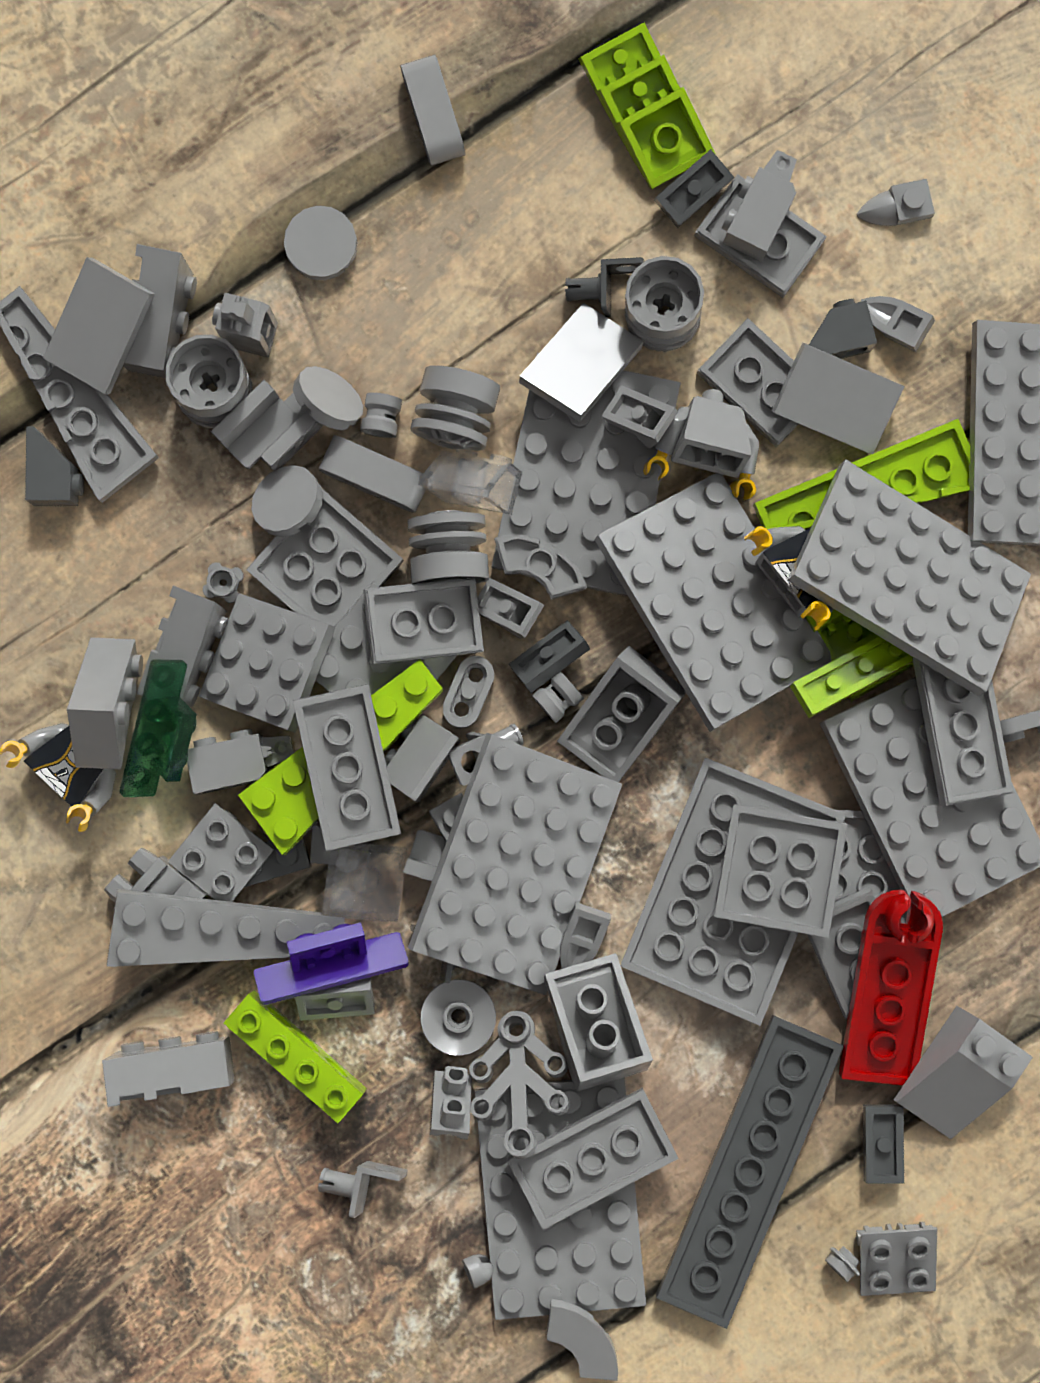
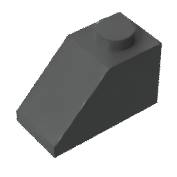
(846, 330)
(49, 474)

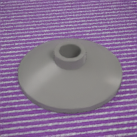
(449, 1035)

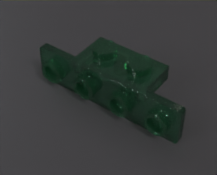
(160, 731)

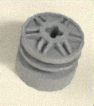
(659, 284)
(202, 362)
(457, 400)
(447, 544)

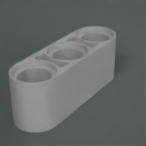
(432, 110)
(373, 473)

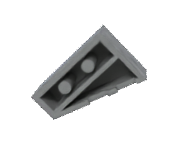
(173, 283)
(189, 637)
(103, 702)
(168, 1068)

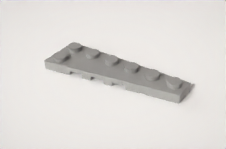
(89, 421)
(189, 929)

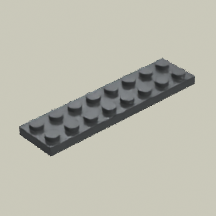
(749, 1171)

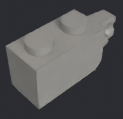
(762, 209)
(245, 324)
(234, 761)

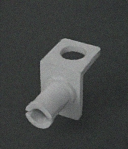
(474, 743)
(356, 1185)

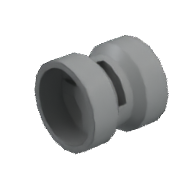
(381, 415)
(551, 703)

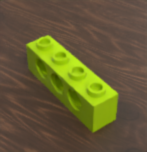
(295, 1056)

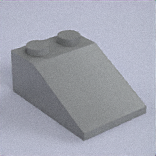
(622, 715)
(597, 1022)
(962, 1074)

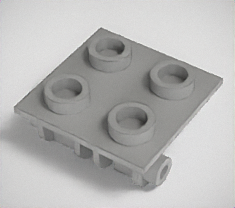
(220, 855)
(897, 1259)

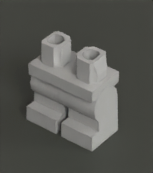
(157, 877)

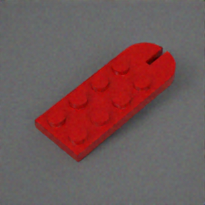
(892, 989)

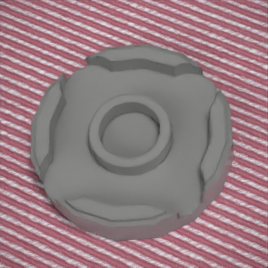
(320, 242)
(328, 397)
(287, 500)

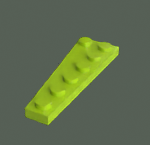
(919, 468)
(284, 796)

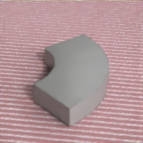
(542, 562)
(584, 1338)

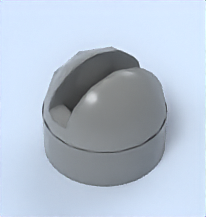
(478, 1269)

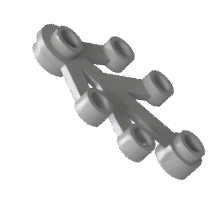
(518, 1077)

